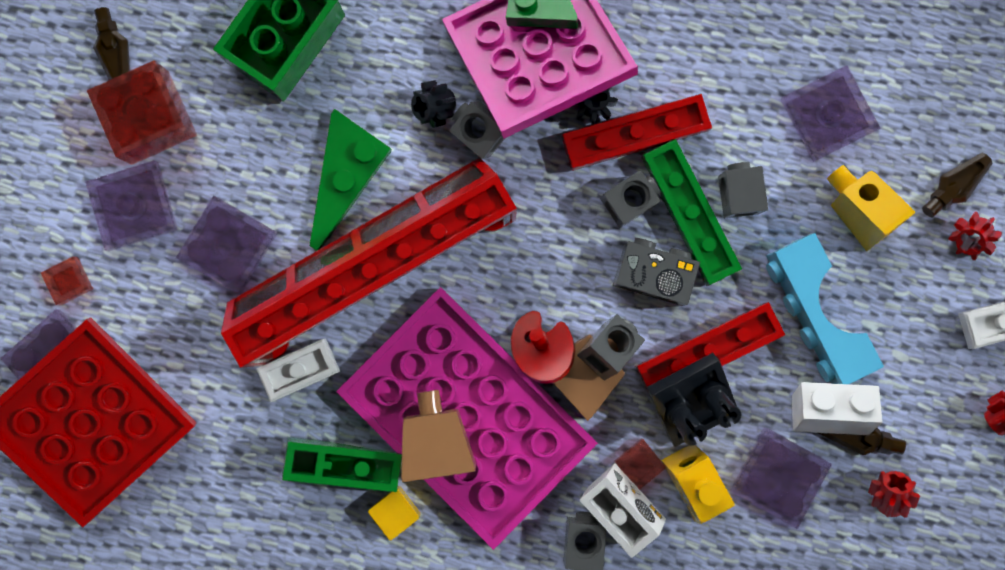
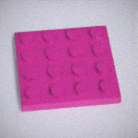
(537, 70)

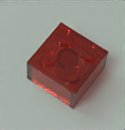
(141, 113)

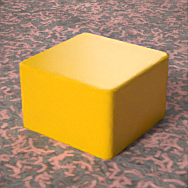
(394, 513)

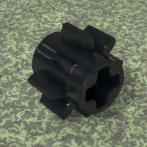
(433, 103)
(593, 112)

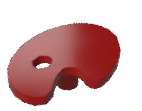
(548, 354)

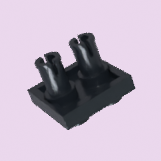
(694, 401)

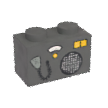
(656, 272)

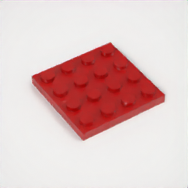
(88, 422)

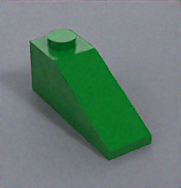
(340, 465)

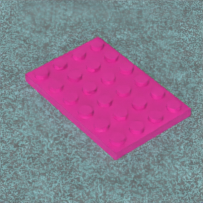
(512, 424)

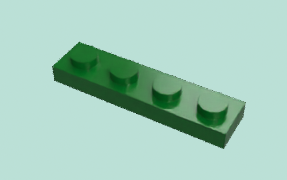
(691, 212)

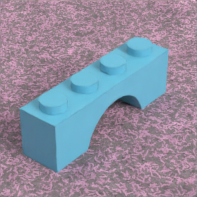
(800, 270)

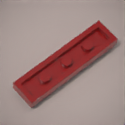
(636, 132)
(726, 341)

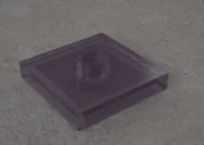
(830, 113)
(131, 205)

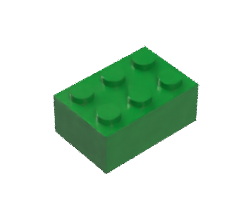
(278, 40)

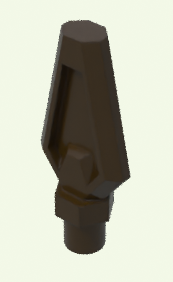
(110, 45)
(958, 184)
(865, 444)

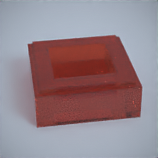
(66, 281)
(640, 463)

